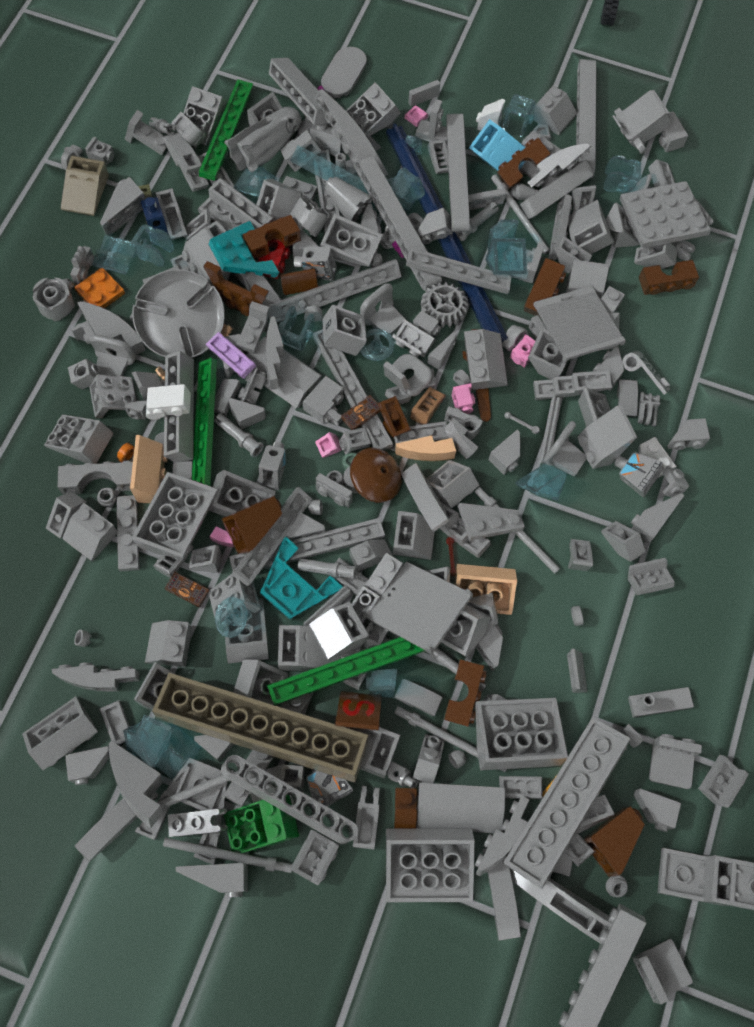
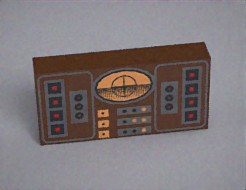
(361, 413)
(187, 589)

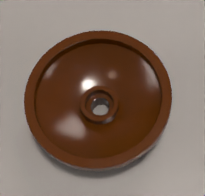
(370, 480)

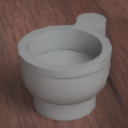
(515, 335)

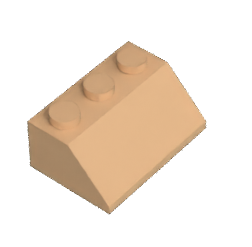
(147, 469)
(487, 580)

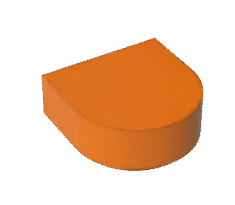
(125, 452)

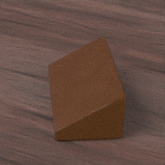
(298, 281)

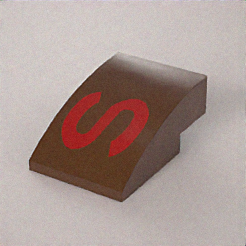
(358, 710)

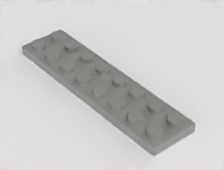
(567, 802)

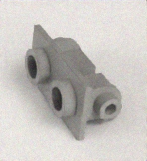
(254, 380)

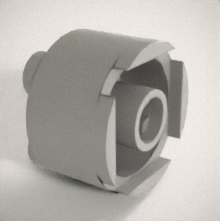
(309, 215)
(53, 298)

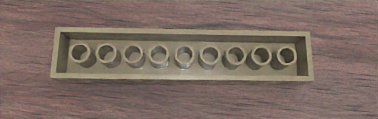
(261, 727)

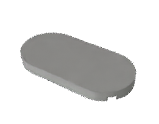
(343, 72)

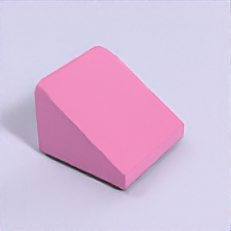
(328, 444)

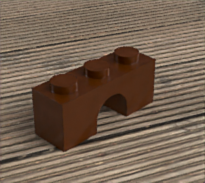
(534, 152)
(283, 229)
(655, 281)
(472, 676)

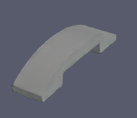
(503, 902)

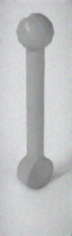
(535, 429)

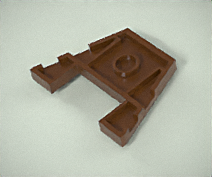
(233, 295)

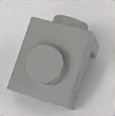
(676, 482)

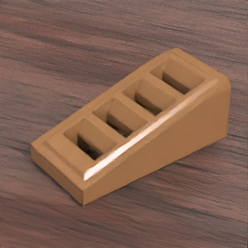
(421, 415)

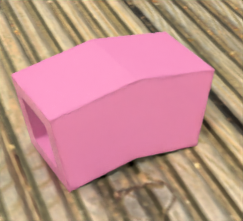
(221, 537)

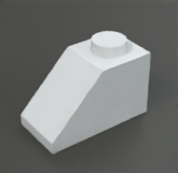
(491, 111)

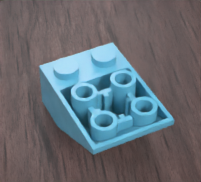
(495, 145)

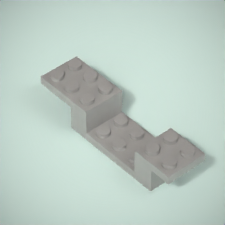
(707, 878)

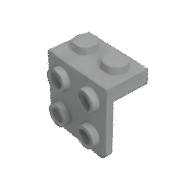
(673, 761)

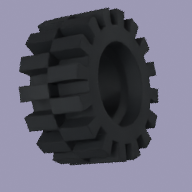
(609, 12)

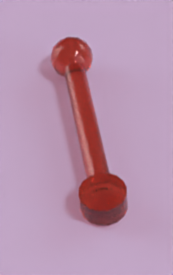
(450, 541)

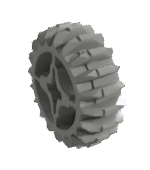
(443, 299)

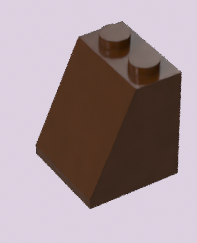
(252, 523)
(616, 840)

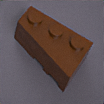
(545, 284)

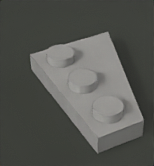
(489, 521)

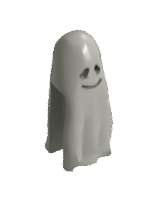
(263, 139)

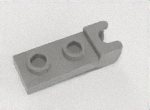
(195, 822)

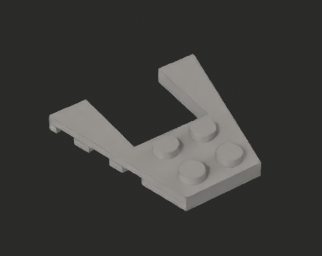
(190, 775)

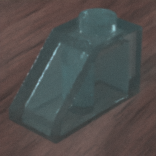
(382, 682)

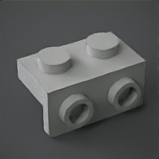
(413, 338)
(650, 576)
(723, 782)
(315, 857)

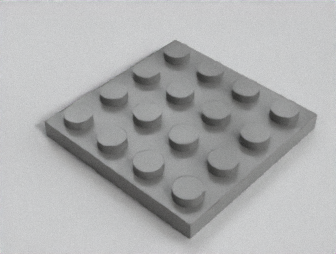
(664, 214)

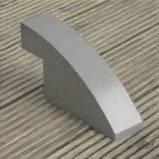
(110, 325)
(136, 783)

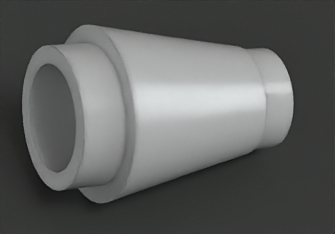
(522, 192)

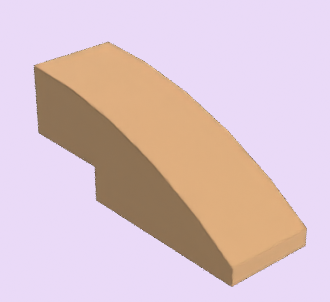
(426, 449)

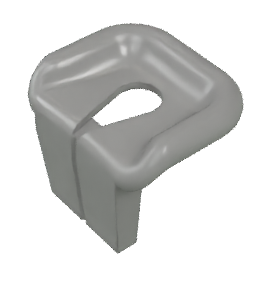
(387, 317)
(109, 363)
(414, 385)
(565, 454)

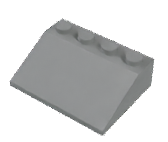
(174, 516)
(519, 734)
(429, 865)

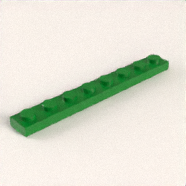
(225, 130)
(204, 421)
(342, 670)

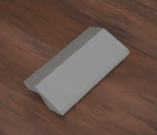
(232, 208)
(294, 377)
(460, 807)

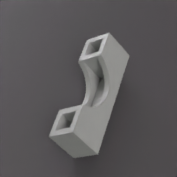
(76, 477)

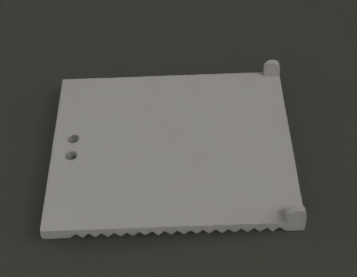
(578, 323)
(419, 607)

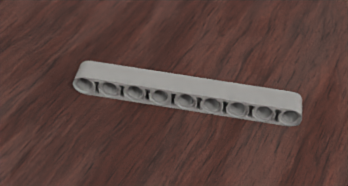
(586, 108)
(457, 173)
(393, 215)

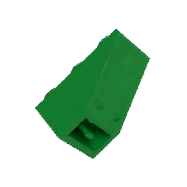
(259, 826)

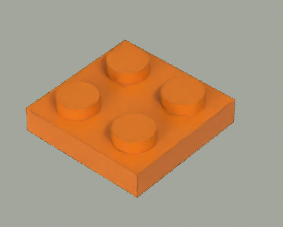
(99, 289)

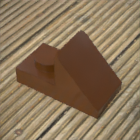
(394, 417)
(405, 808)

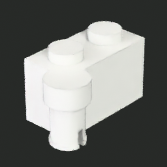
(167, 401)

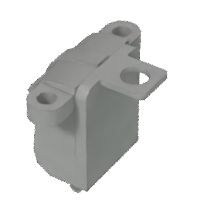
(643, 119)

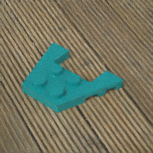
(234, 254)
(289, 590)

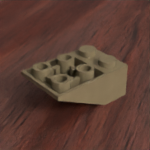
(83, 185)

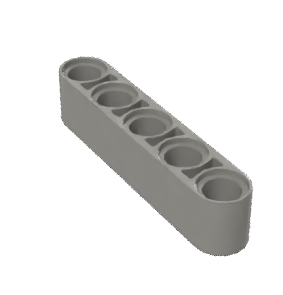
(557, 189)

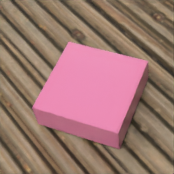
(415, 115)

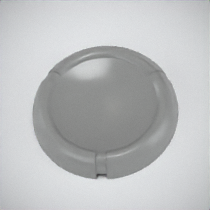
(177, 313)

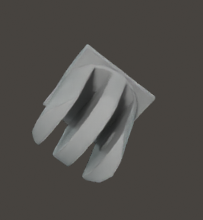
(648, 408)

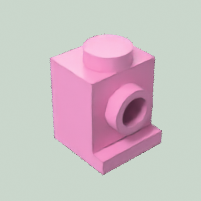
(522, 351)
(462, 398)

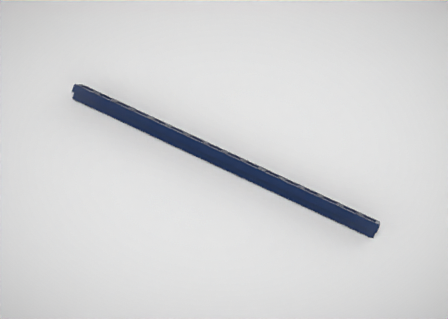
(451, 245)

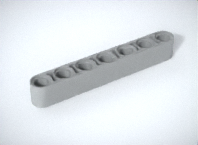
(300, 799)

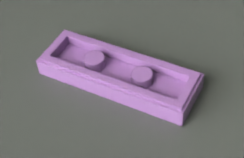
(231, 355)

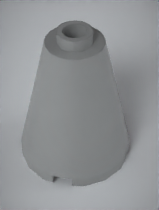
(347, 198)

